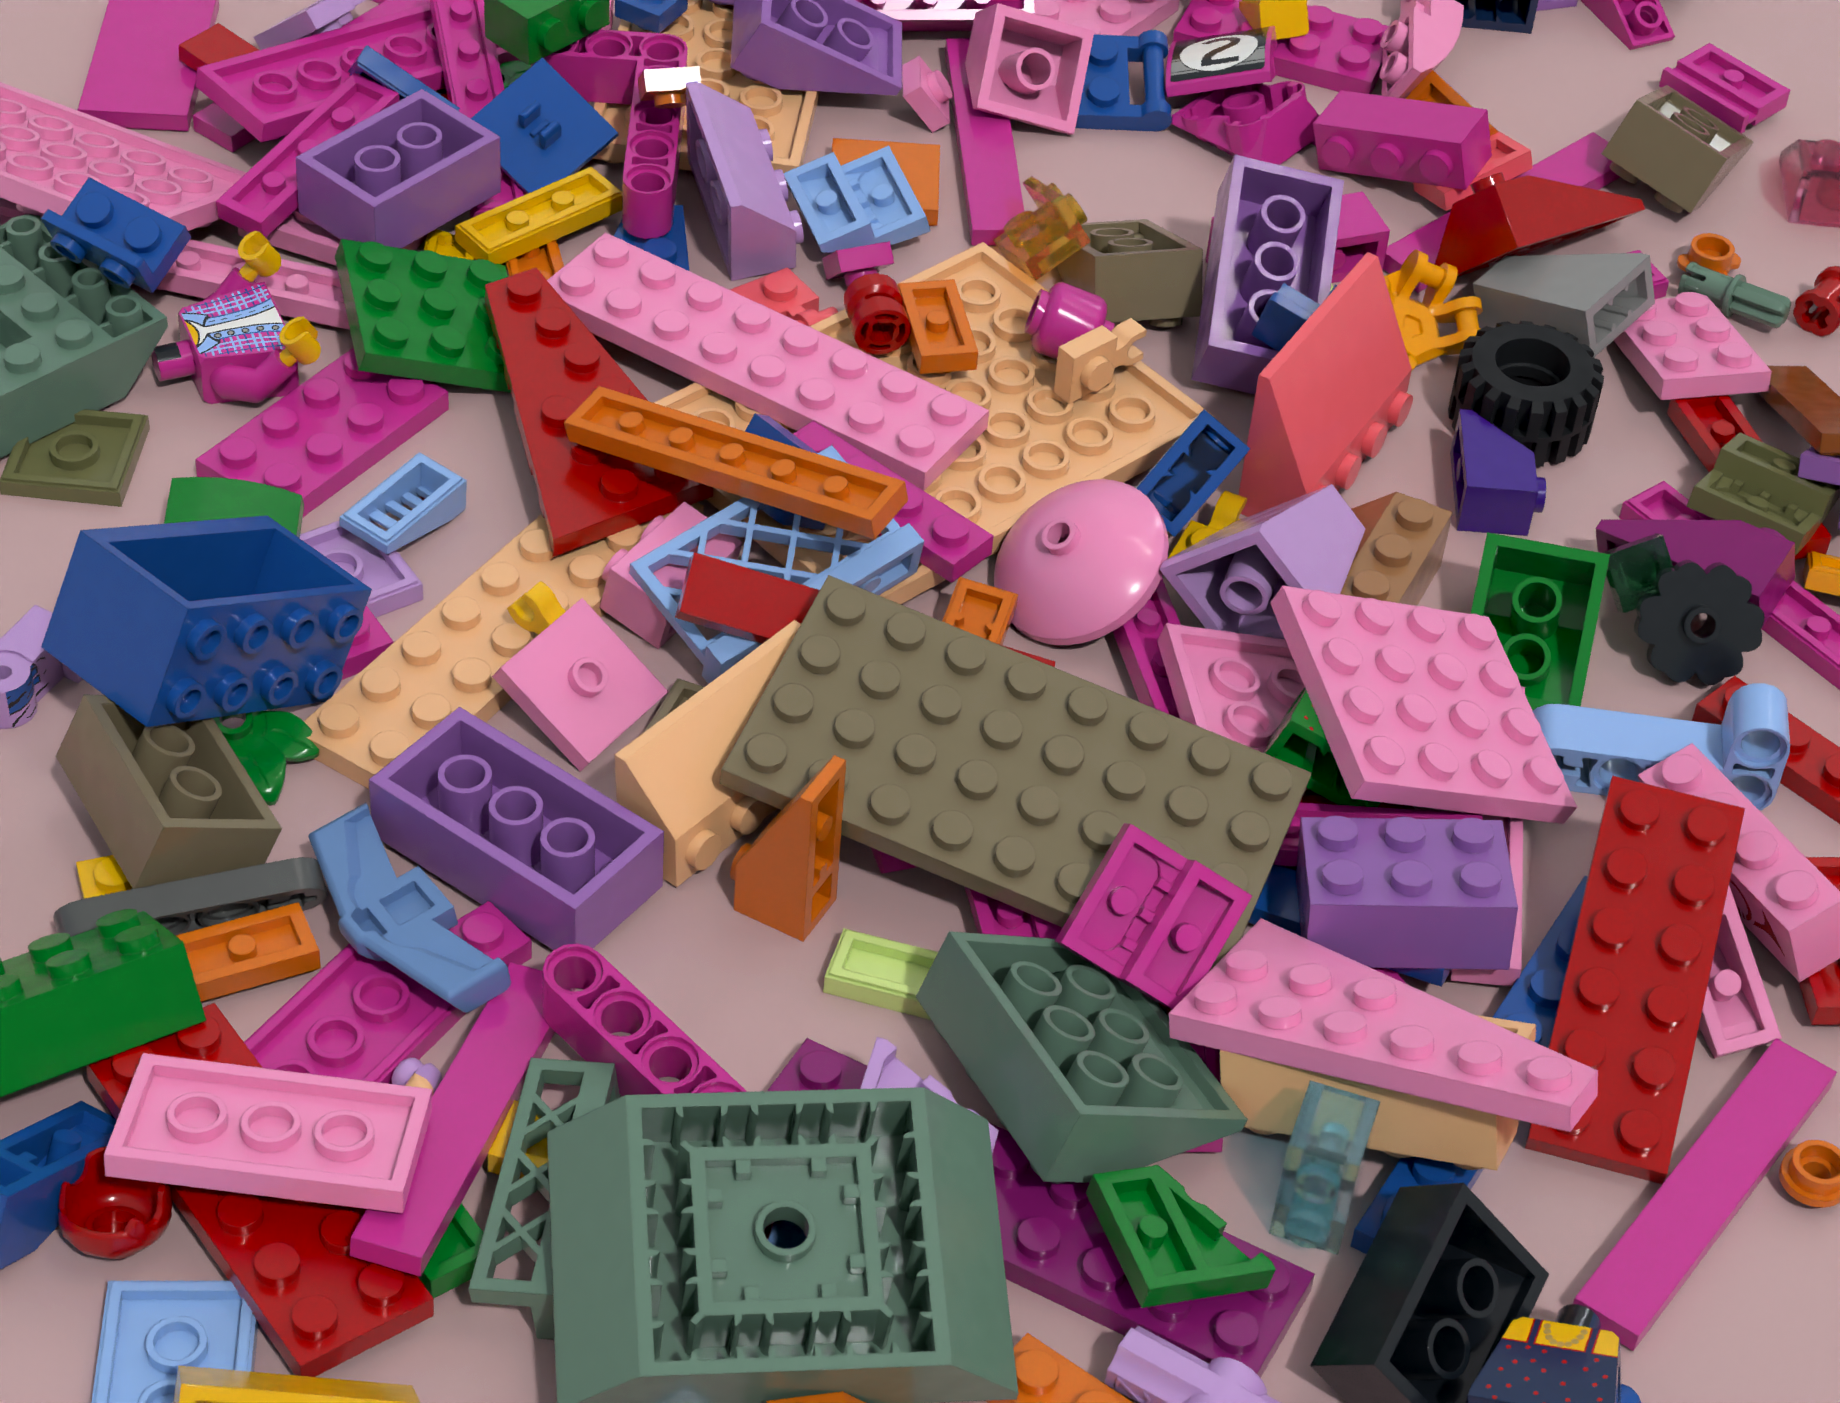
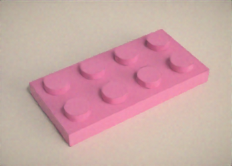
(269, 1133)

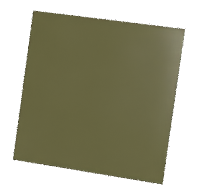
(80, 462)

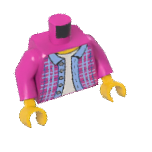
(236, 337)

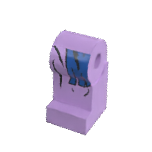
(27, 669)

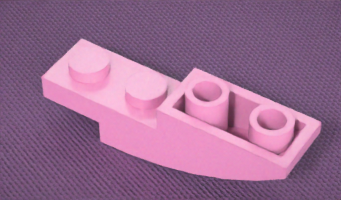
(1418, 43)

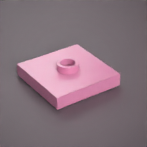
(580, 684)

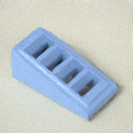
(443, 501)

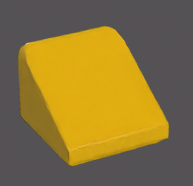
(1287, 16)

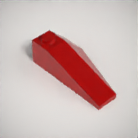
(1523, 217)

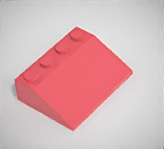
(1328, 395)

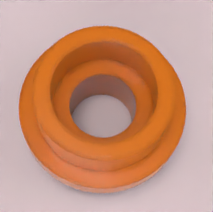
(1812, 1173)

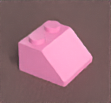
(1027, 67)

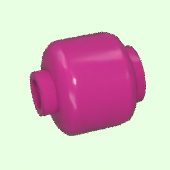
(1063, 316)

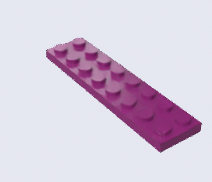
(1064, 1255)

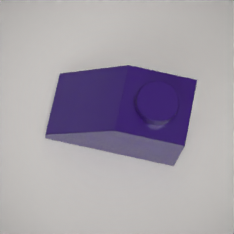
(1493, 479)

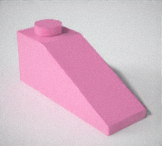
(1735, 1003)

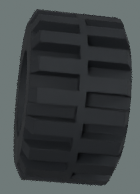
(1530, 386)

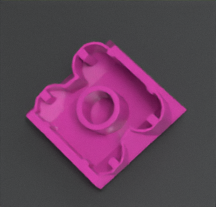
(1252, 120)

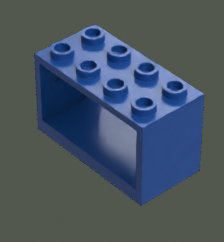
(205, 618)

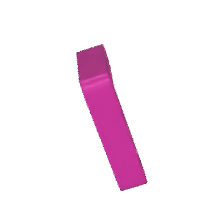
(607, 70)
(615, 1005)

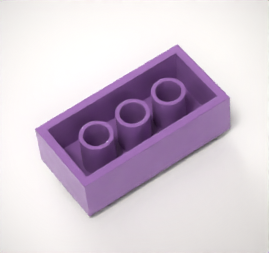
(1266, 232)
(517, 832)

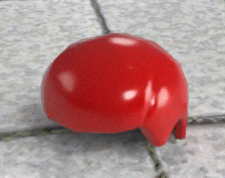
(111, 1213)

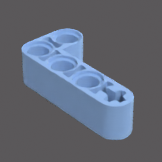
(1601, 743)

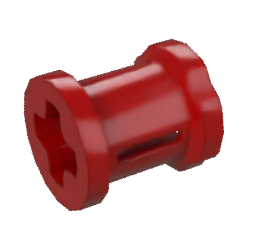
(1826, 297)

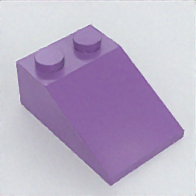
(817, 46)

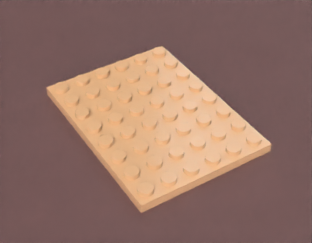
(1032, 434)

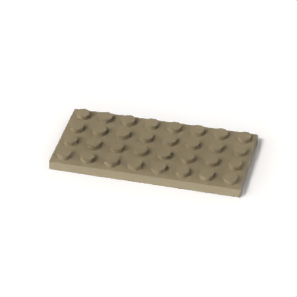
(1000, 760)

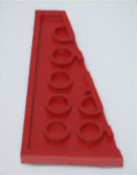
(551, 371)

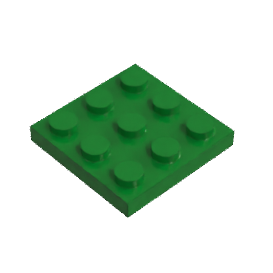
(420, 314)

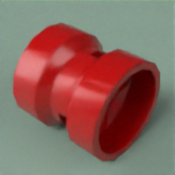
(877, 314)

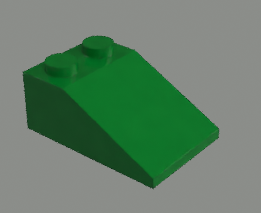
(1544, 612)

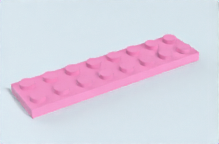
(767, 359)

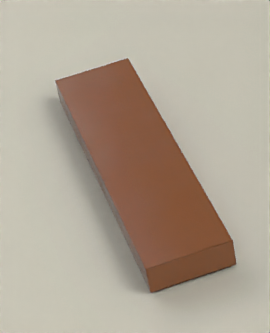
(1806, 405)

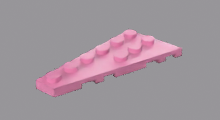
(1339, 1018)

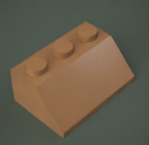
(1398, 549)

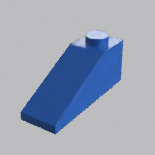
(36, 1165)

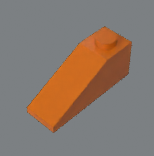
(794, 864)

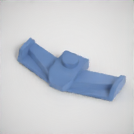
(401, 917)

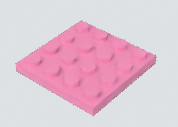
(1421, 706)

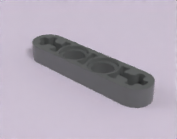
(207, 898)

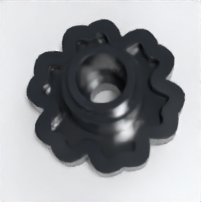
(1715, 648)

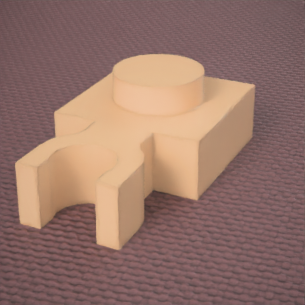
(1090, 359)

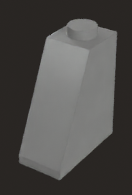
(1576, 293)

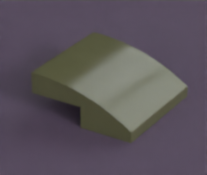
(1764, 490)

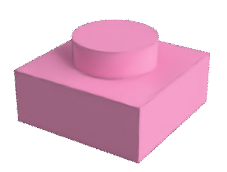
(927, 93)

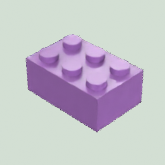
(399, 173)
(1408, 891)

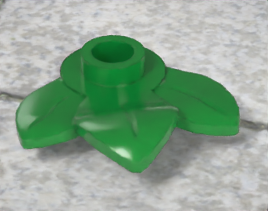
(266, 744)

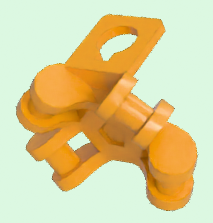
(1420, 320)

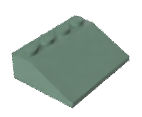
(1071, 1057)

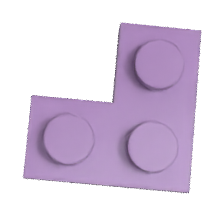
(312, 20)

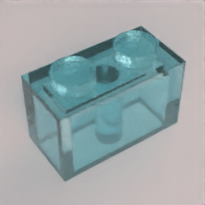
(1323, 1167)

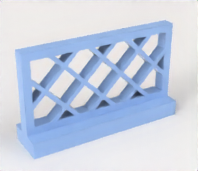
(868, 566)

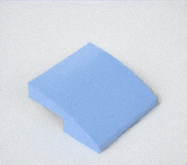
(857, 201)

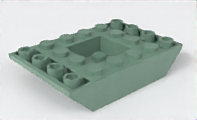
(64, 335)
(687, 1301)

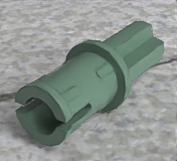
(1736, 295)

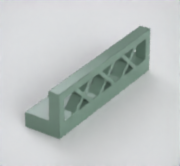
(597, 1087)

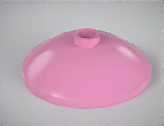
(1082, 561)

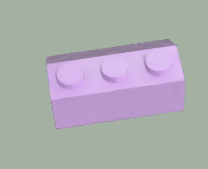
(740, 185)

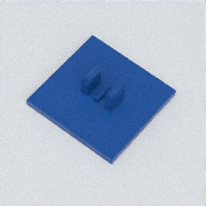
(544, 128)

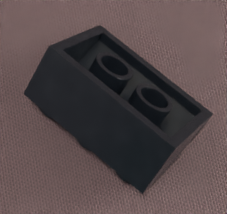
(1428, 1301)

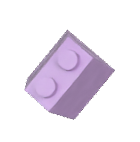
(1245, 564)

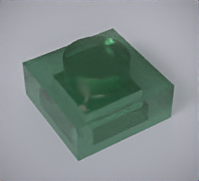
(1634, 569)

